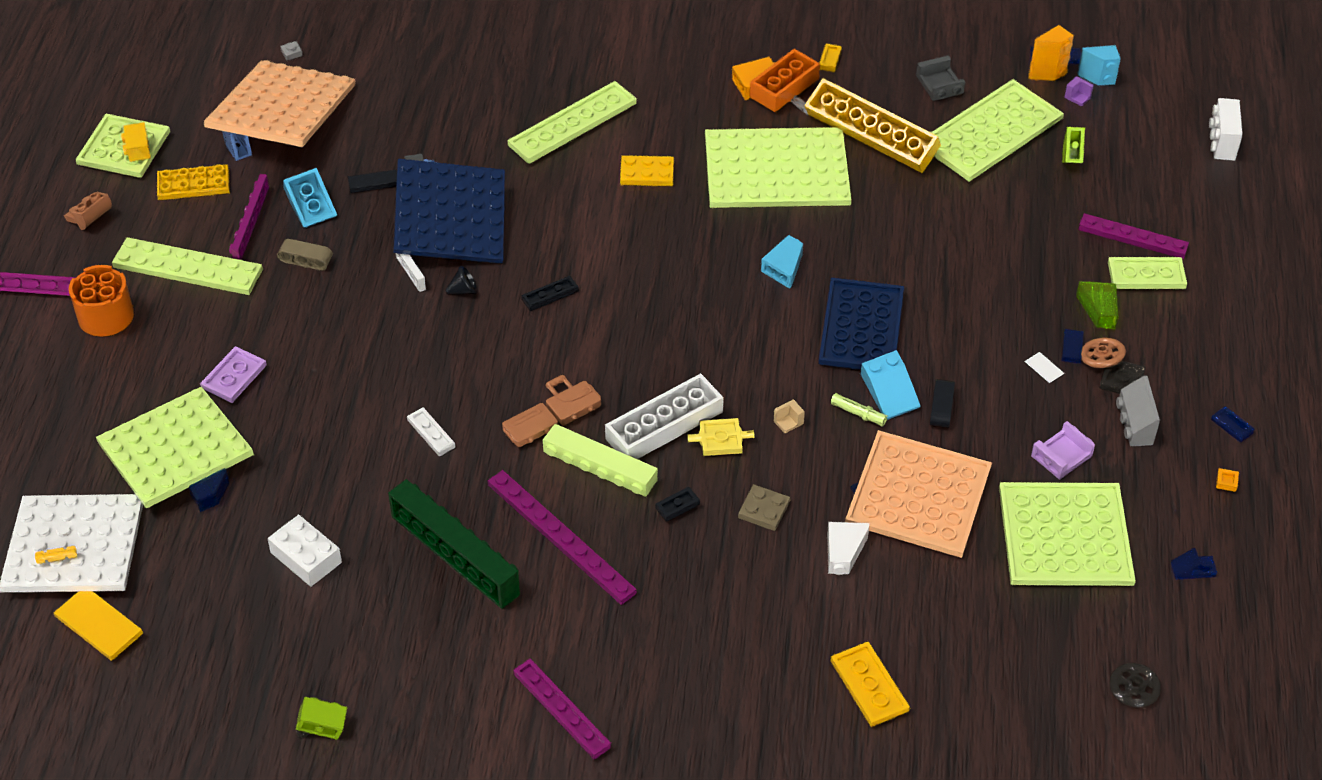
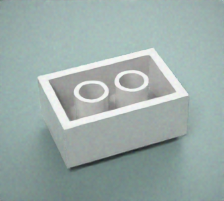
(1226, 129)
(304, 550)

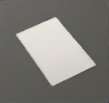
(1044, 367)

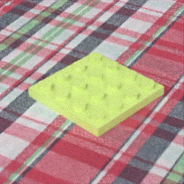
(106, 151)

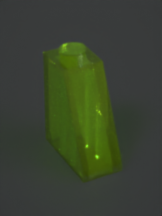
(1099, 302)

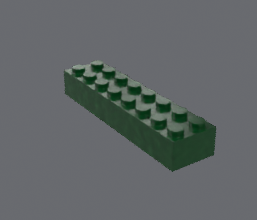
(454, 543)

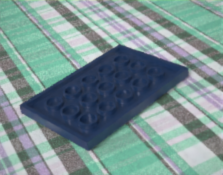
(860, 322)

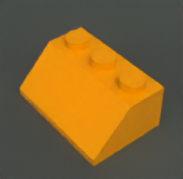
(1051, 54)

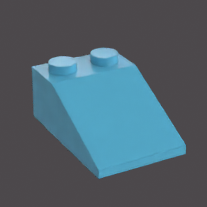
(309, 198)
(890, 384)

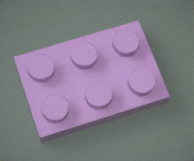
(233, 374)

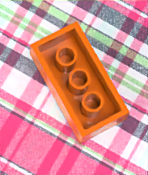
(784, 80)

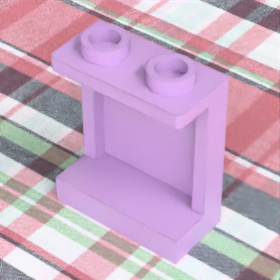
(1063, 451)

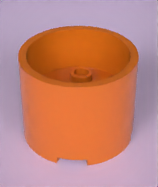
(101, 300)

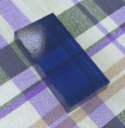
(1072, 346)
(1232, 424)

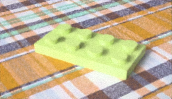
(1147, 272)

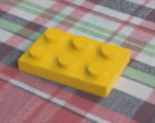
(647, 170)

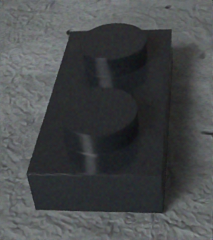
(677, 504)

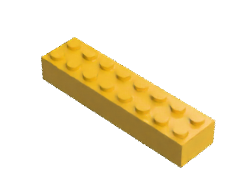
(873, 125)

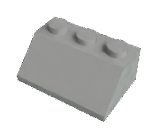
(1138, 412)

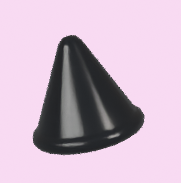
(462, 283)

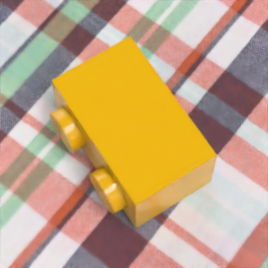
(136, 142)

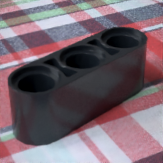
(942, 403)

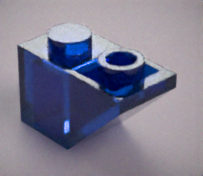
(209, 490)

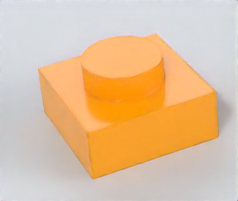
(1227, 479)

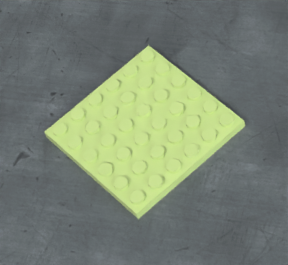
(174, 446)
(1066, 534)

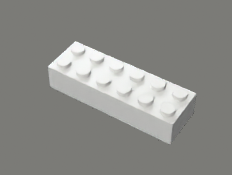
(664, 417)

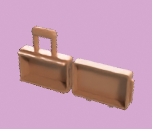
(560, 408)

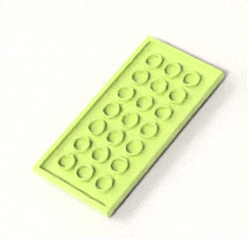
(993, 129)

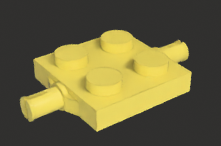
(720, 436)

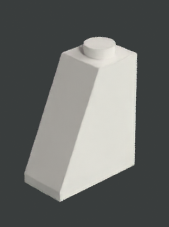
(845, 545)

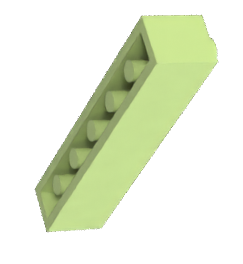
(600, 460)

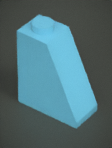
(783, 261)

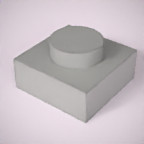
(291, 50)

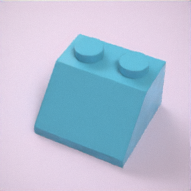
(1099, 64)

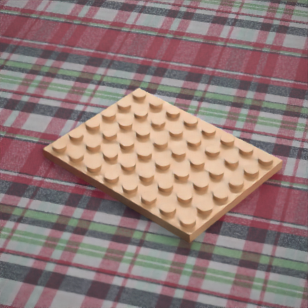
(280, 103)

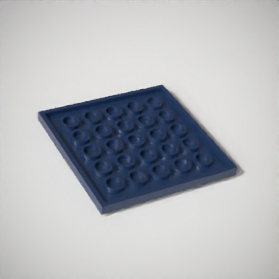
(449, 211)

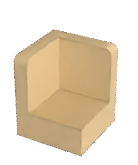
(789, 416)

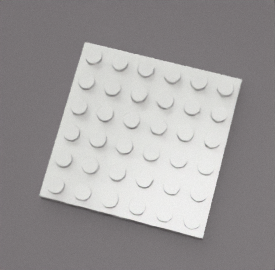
(97, 525)

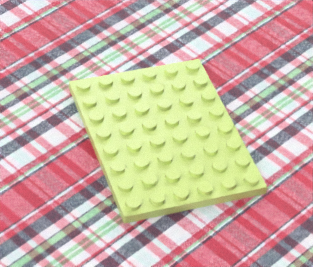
(777, 167)

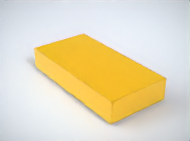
(830, 57)

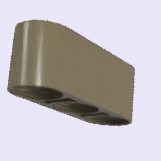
(304, 254)

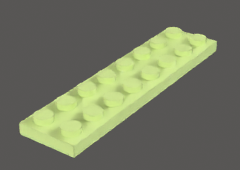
(571, 122)
(187, 266)

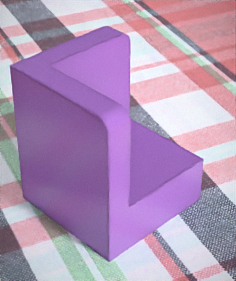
(1078, 91)

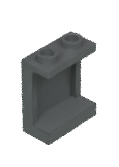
(939, 78)

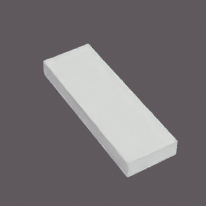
(412, 271)
(431, 431)

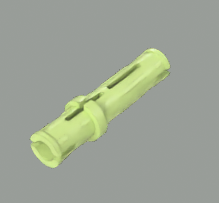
(866, 412)

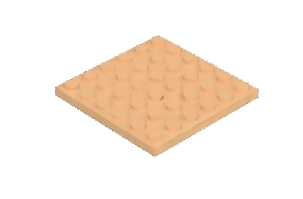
(919, 493)

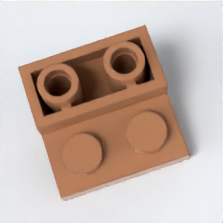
(89, 209)

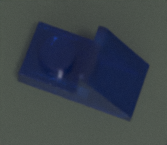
(1193, 566)

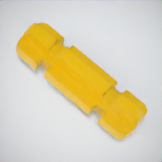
(56, 554)

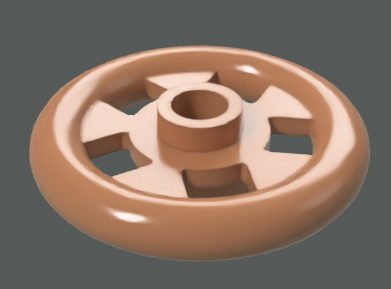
(1103, 352)

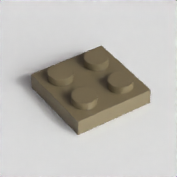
(764, 507)

